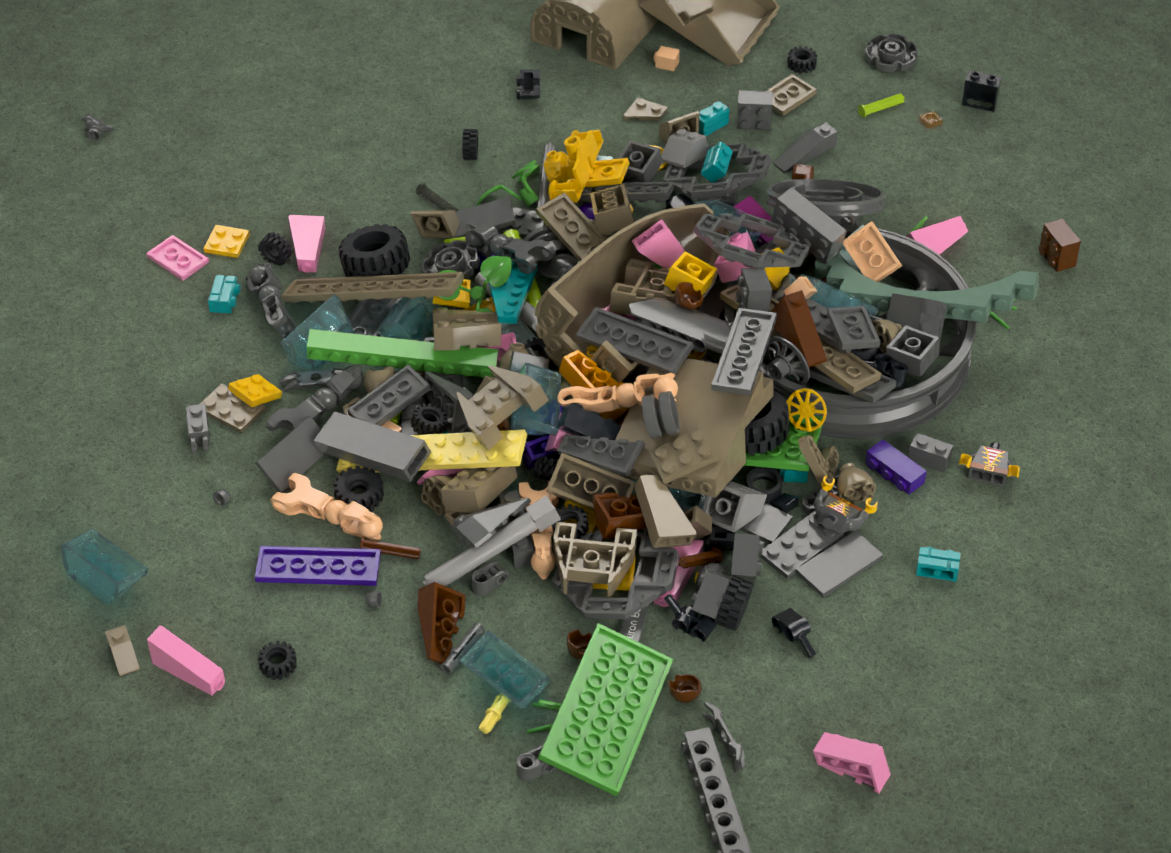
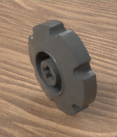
(891, 53)
(452, 256)

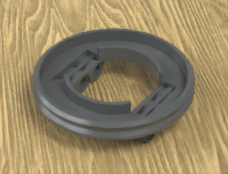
(841, 197)

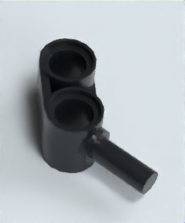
(890, 367)
(687, 620)
(795, 628)

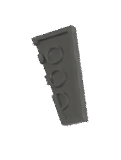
(604, 453)

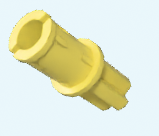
(493, 714)

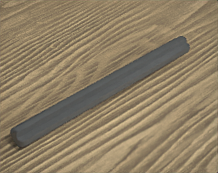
(544, 183)

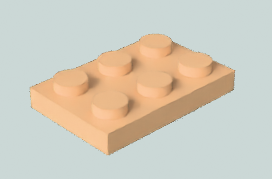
(871, 253)

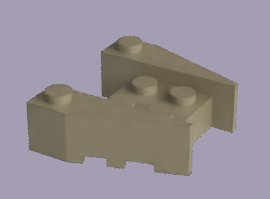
(641, 284)
(464, 328)
(499, 401)
(593, 560)

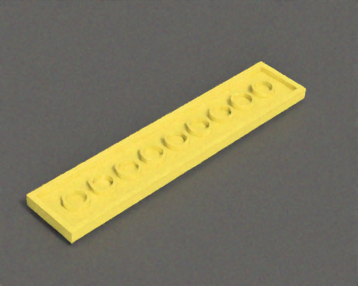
(465, 451)

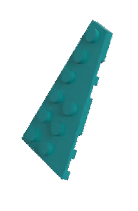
(512, 295)

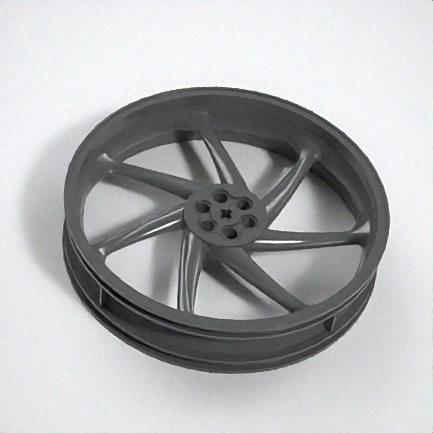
(900, 410)

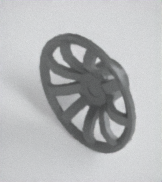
(781, 367)

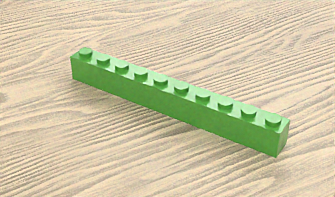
(399, 353)

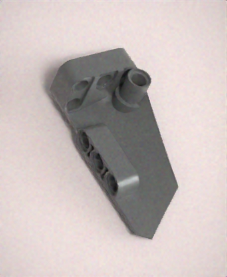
(687, 324)

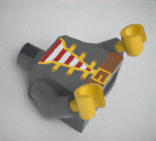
(990, 465)
(838, 513)

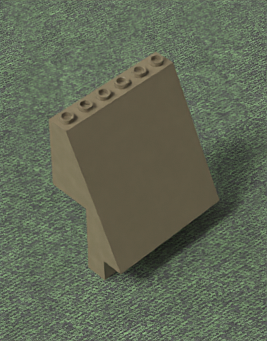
(717, 26)
(698, 406)

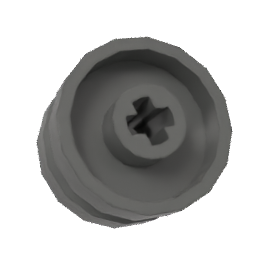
(660, 414)

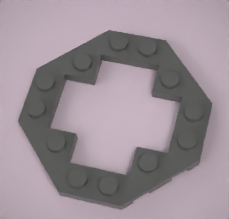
(689, 186)
(793, 257)
(640, 593)

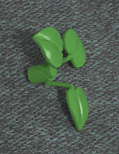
(527, 193)
(496, 270)

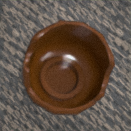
(687, 297)
(576, 642)
(688, 683)

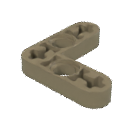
(820, 464)

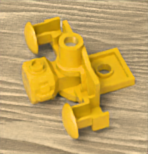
(581, 166)

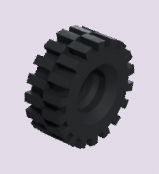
(357, 479)
(734, 603)

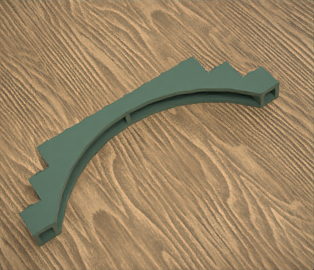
(963, 304)

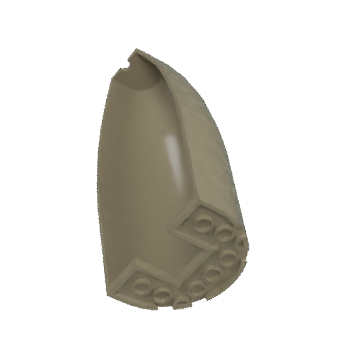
(610, 26)
(590, 284)

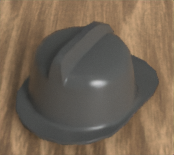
(551, 268)

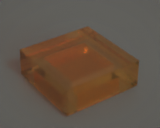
(931, 119)

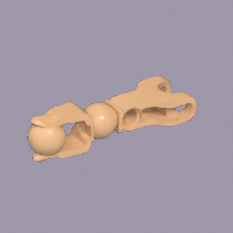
(625, 395)
(304, 499)
(543, 559)

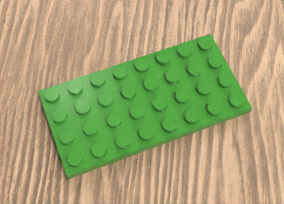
(606, 709)

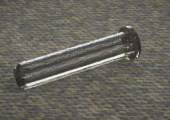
(434, 198)

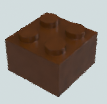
(1059, 245)

